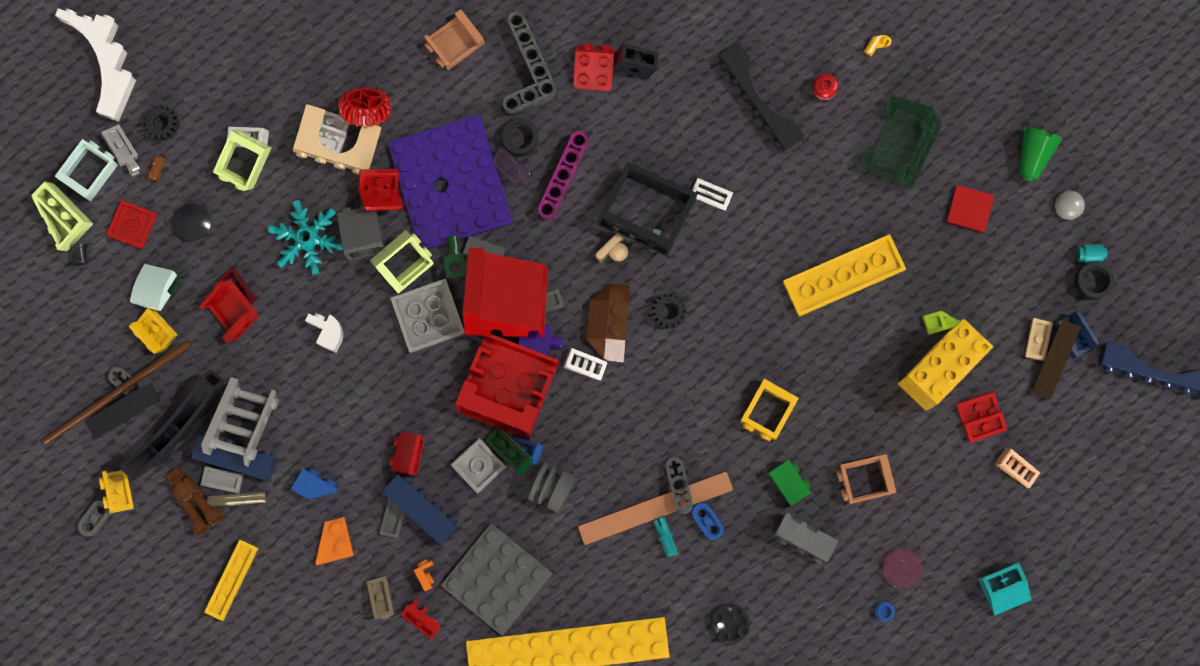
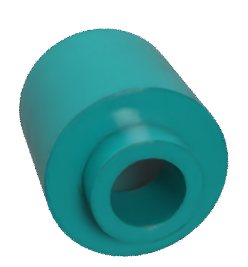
(1091, 253)

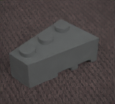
(805, 538)

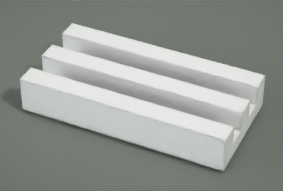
(726, 200)

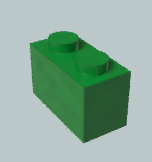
(789, 482)

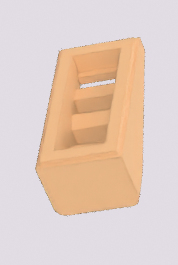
(1001, 463)

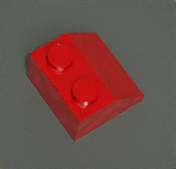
(407, 453)

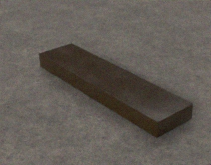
(1056, 359)

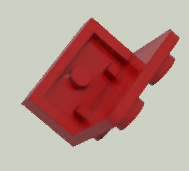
(593, 67)
(379, 189)

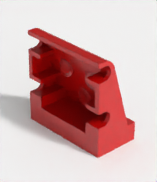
(504, 295)
(507, 386)

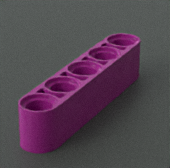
(563, 166)

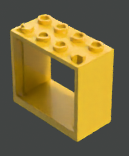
(945, 365)

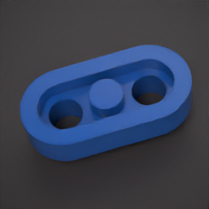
(706, 522)

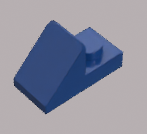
(531, 448)

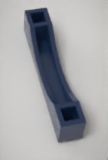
(1120, 358)

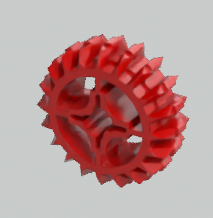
(364, 107)

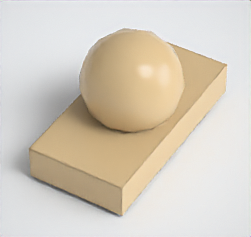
(614, 248)

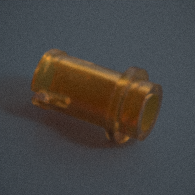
(156, 169)

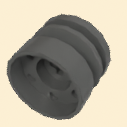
(551, 487)

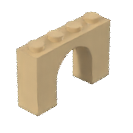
(309, 143)

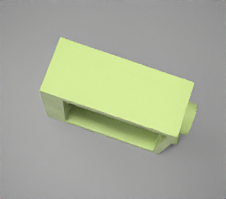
(249, 142)
(410, 273)

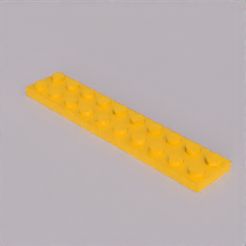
(575, 646)

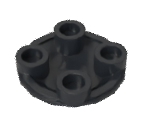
(192, 222)
(730, 623)

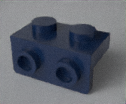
(1086, 338)

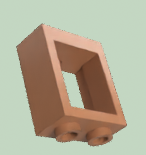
(886, 475)

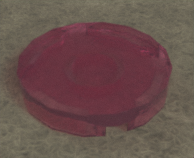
(902, 568)

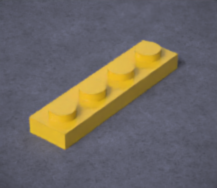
(231, 580)

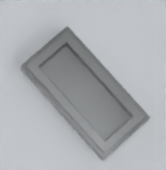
(222, 479)

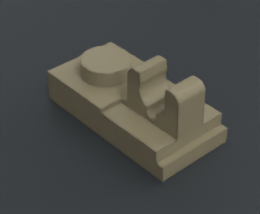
(380, 598)

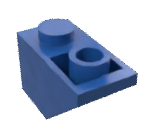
(312, 487)

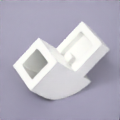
(331, 333)

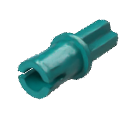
(665, 537)

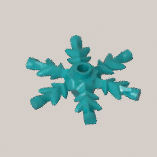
(304, 230)

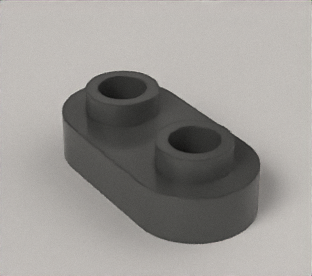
(94, 517)

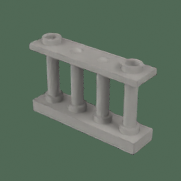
(227, 408)

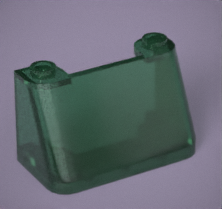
(903, 142)

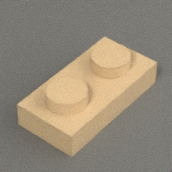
(1038, 339)

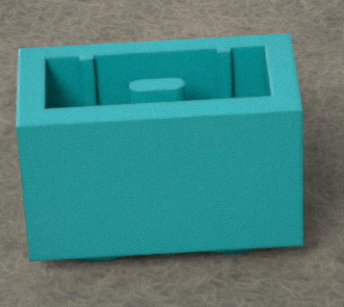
(1005, 588)

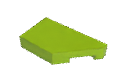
(938, 322)

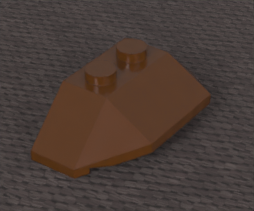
(609, 322)

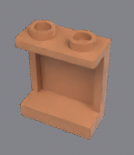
(454, 41)

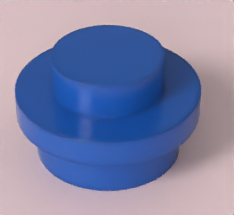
(884, 611)

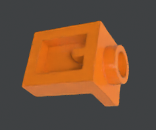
(425, 578)

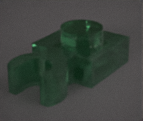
(177, 284)

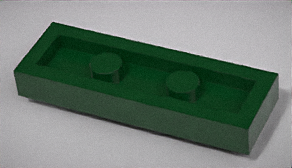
(509, 450)

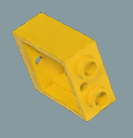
(777, 392)

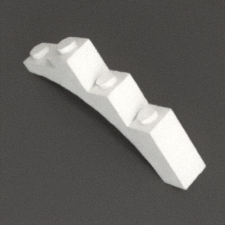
(115, 83)

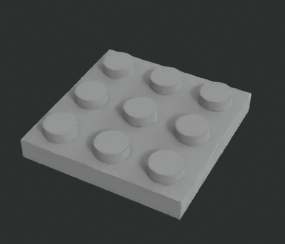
(427, 315)

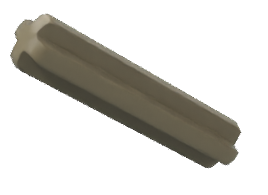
(236, 499)

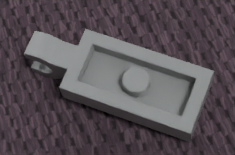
(121, 148)

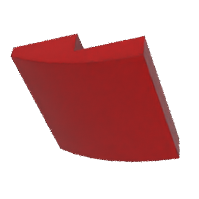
(981, 416)

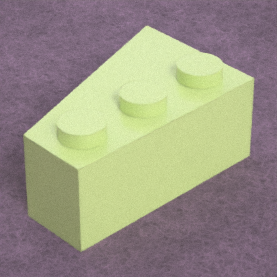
(61, 215)

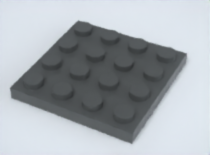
(496, 579)

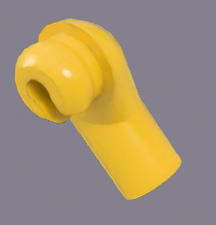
(877, 42)

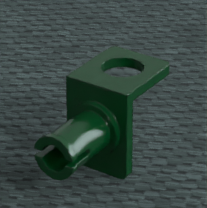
(454, 256)

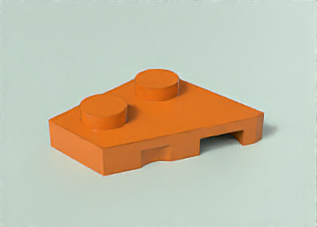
(335, 542)

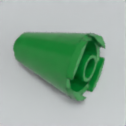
(1036, 152)

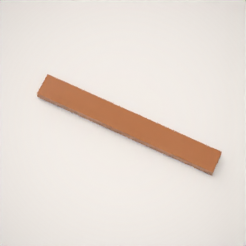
(652, 509)

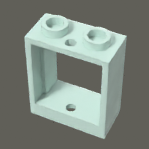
(73, 160)

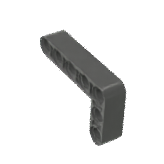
(532, 65)

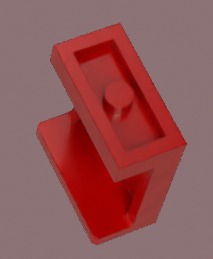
(230, 309)

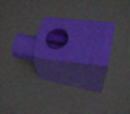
(541, 344)

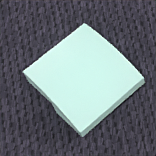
(152, 287)

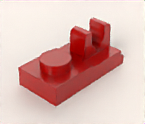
(424, 623)

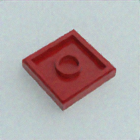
(970, 209)
(131, 224)

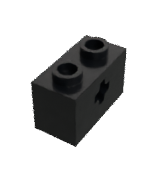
(635, 61)

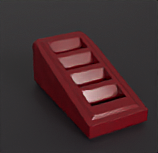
(248, 294)

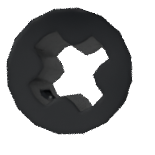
(79, 254)

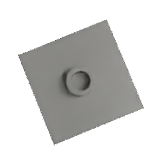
(478, 465)

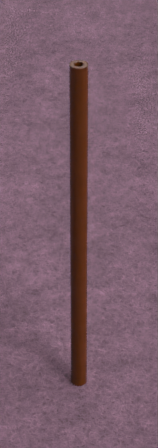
(116, 392)

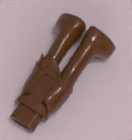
(185, 491)

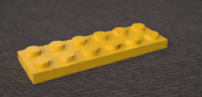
(844, 275)

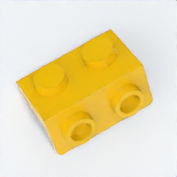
(153, 331)
(117, 491)

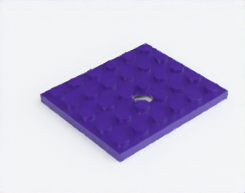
(474, 194)

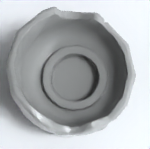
(1069, 205)

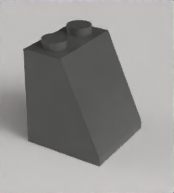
(360, 232)

